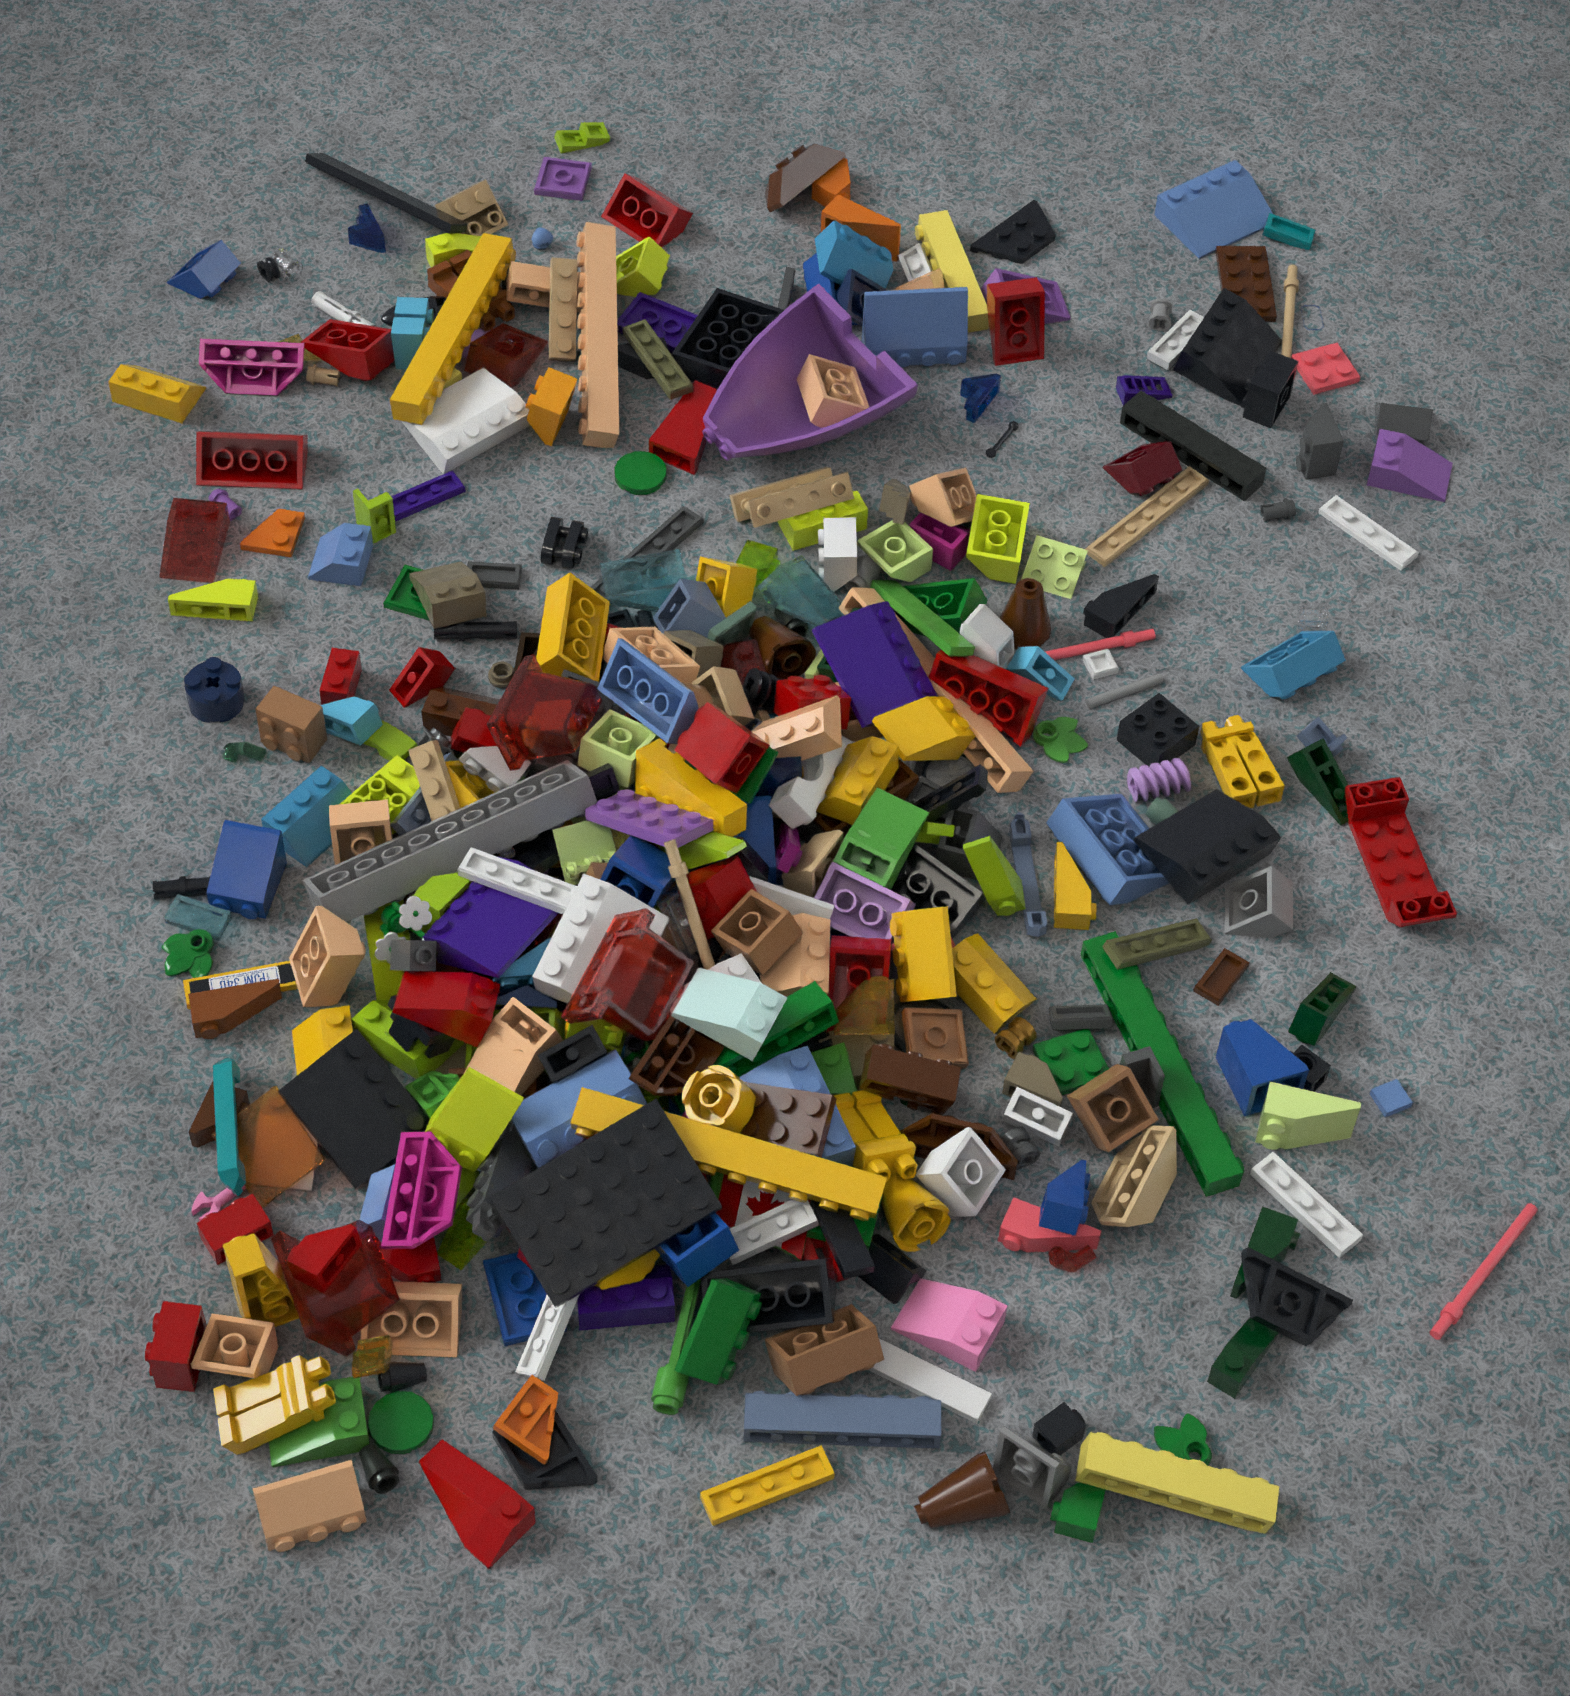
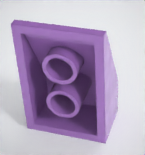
(1054, 303)
(1408, 467)

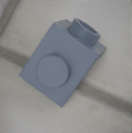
(1317, 730)

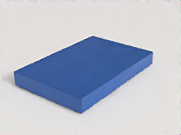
(515, 1296)

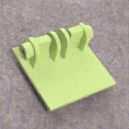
(1055, 566)
(581, 845)

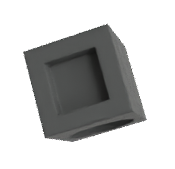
(413, 955)

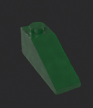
(1322, 778)
(1320, 1009)
(1271, 1237)
(1241, 1357)

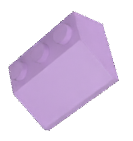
(860, 904)

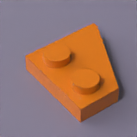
(276, 534)
(530, 1419)

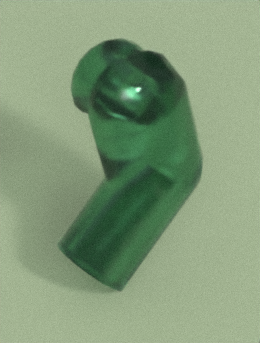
(243, 748)

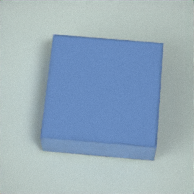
(1391, 1098)

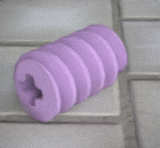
(1157, 778)

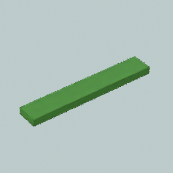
(923, 618)

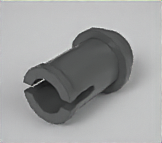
(1278, 510)

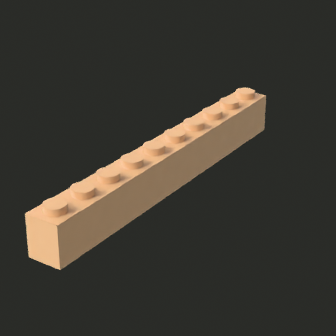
(598, 336)
(989, 748)

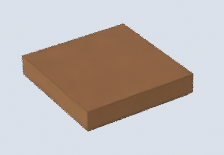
(936, 1034)

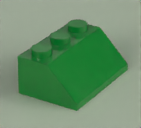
(719, 1331)

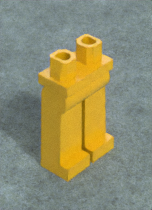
(1241, 762)
(877, 1139)
(272, 1403)

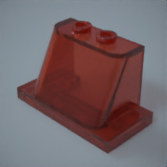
(541, 714)
(630, 978)
(353, 1298)

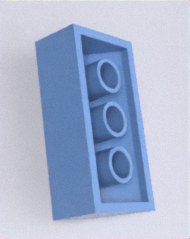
(648, 692)
(546, 1115)

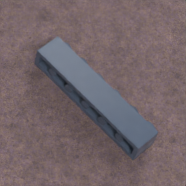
(842, 1420)

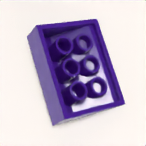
(873, 661)
(487, 929)

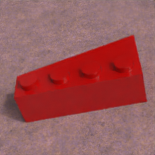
(992, 691)

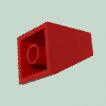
(721, 747)

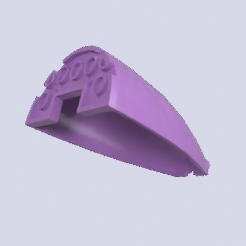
(760, 402)

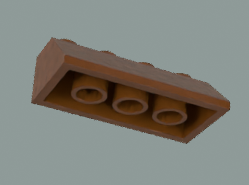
(446, 706)

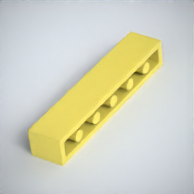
(947, 253)
(1177, 1482)

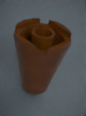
(1027, 614)
(781, 649)
(963, 1496)

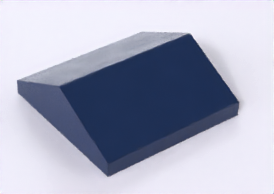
(852, 294)
(527, 996)

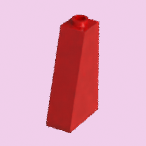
(680, 435)

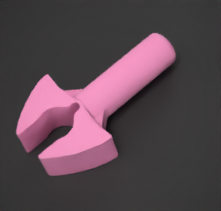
(214, 1202)

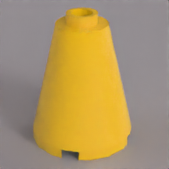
(913, 1213)

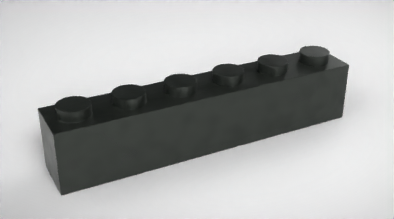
(1193, 445)

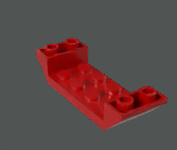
(1393, 854)

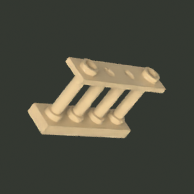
(791, 496)

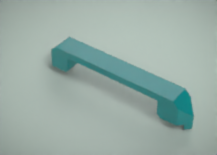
(230, 1168)

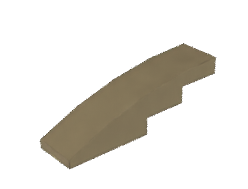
(895, 500)

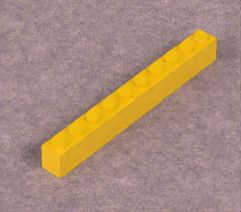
(452, 329)
(748, 1158)

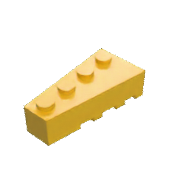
(674, 782)
(258, 1281)

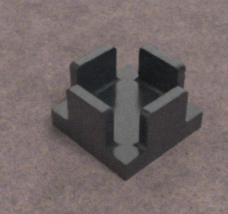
(407, 1033)

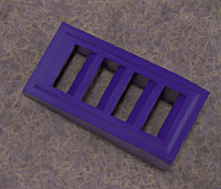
(1128, 387)

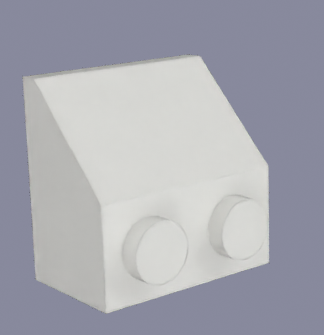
(961, 1173)

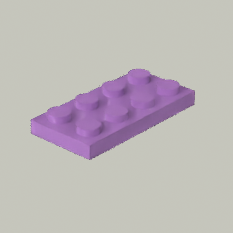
(648, 818)

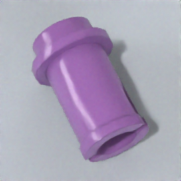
(222, 496)

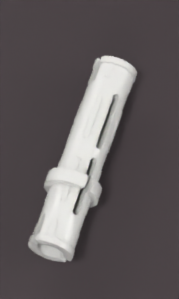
(337, 310)

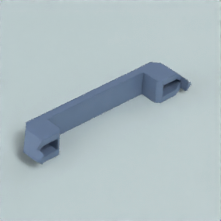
(1020, 841)

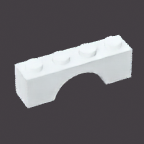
(799, 798)

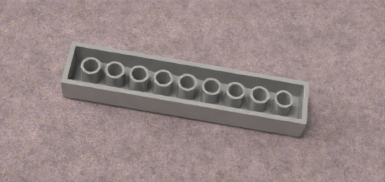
(440, 846)

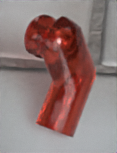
(1070, 1261)

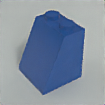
(760, 832)
(246, 869)
(640, 871)
(1253, 1060)

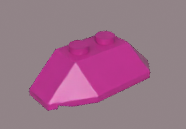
(251, 365)
(421, 1191)

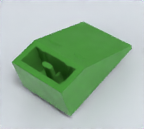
(881, 838)

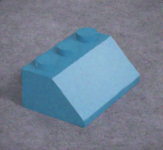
(844, 249)
(1295, 663)
(305, 815)

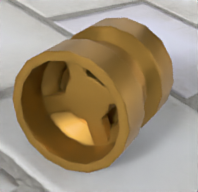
(1013, 1038)

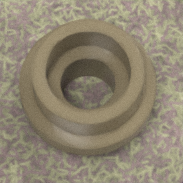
(498, 669)

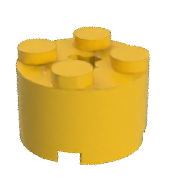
(718, 1098)

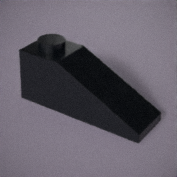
(1117, 606)

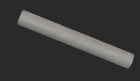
(1124, 691)

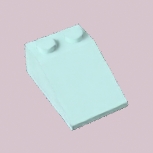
(730, 1010)

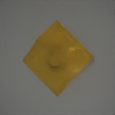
(868, 1009)

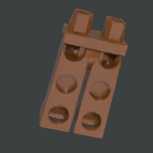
(444, 276)

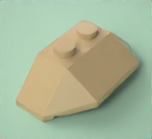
(1138, 1179)

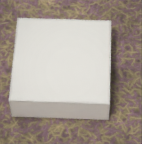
(1100, 664)

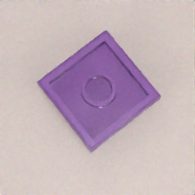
(563, 178)

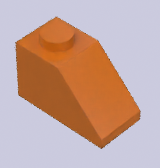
(832, 183)

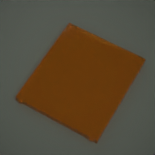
(273, 1147)

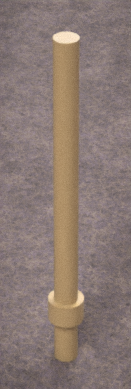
(1291, 287)
(678, 871)

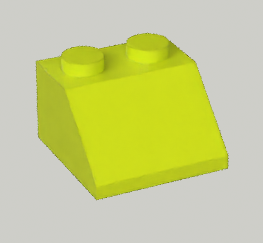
(641, 268)

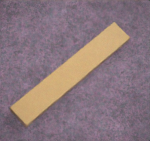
(1146, 516)

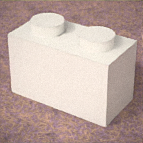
(1038, 1116)

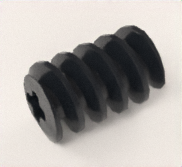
(761, 688)

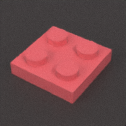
(1326, 368)

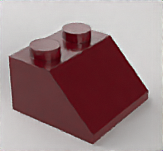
(1145, 467)

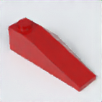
(478, 1504)

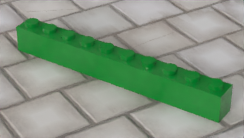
(1181, 1098)

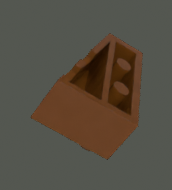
(910, 1078)

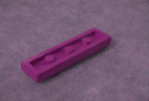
(787, 847)

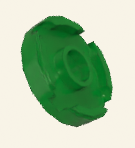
(640, 472)
(401, 1422)

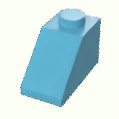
(1042, 669)
(351, 719)

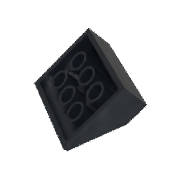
(721, 335)
(1227, 347)
(1207, 844)
(935, 885)
(354, 1107)

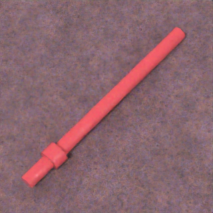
(1126, 639)
(1454, 1310)

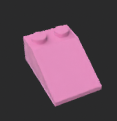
(951, 1321)

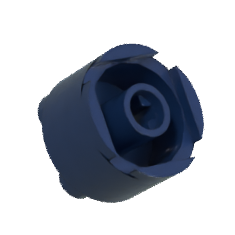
(214, 691)

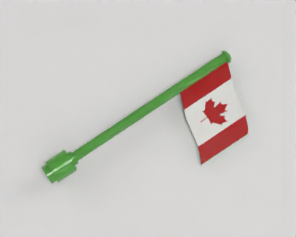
(738, 1205)

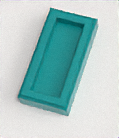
(1288, 232)

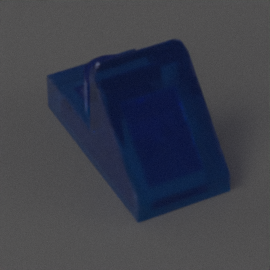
(367, 232)
(979, 394)

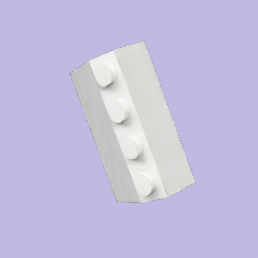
(470, 420)
(581, 932)

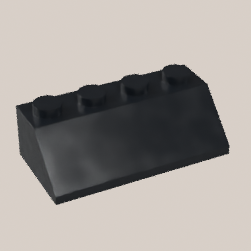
(790, 1292)

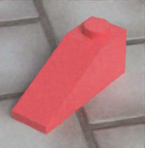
(1022, 1232)

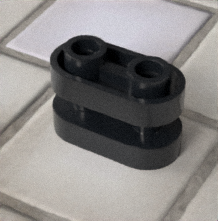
(574, 536)

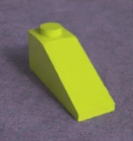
(448, 245)
(218, 600)

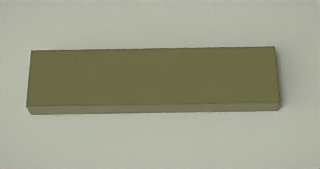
(657, 359)
(1156, 943)

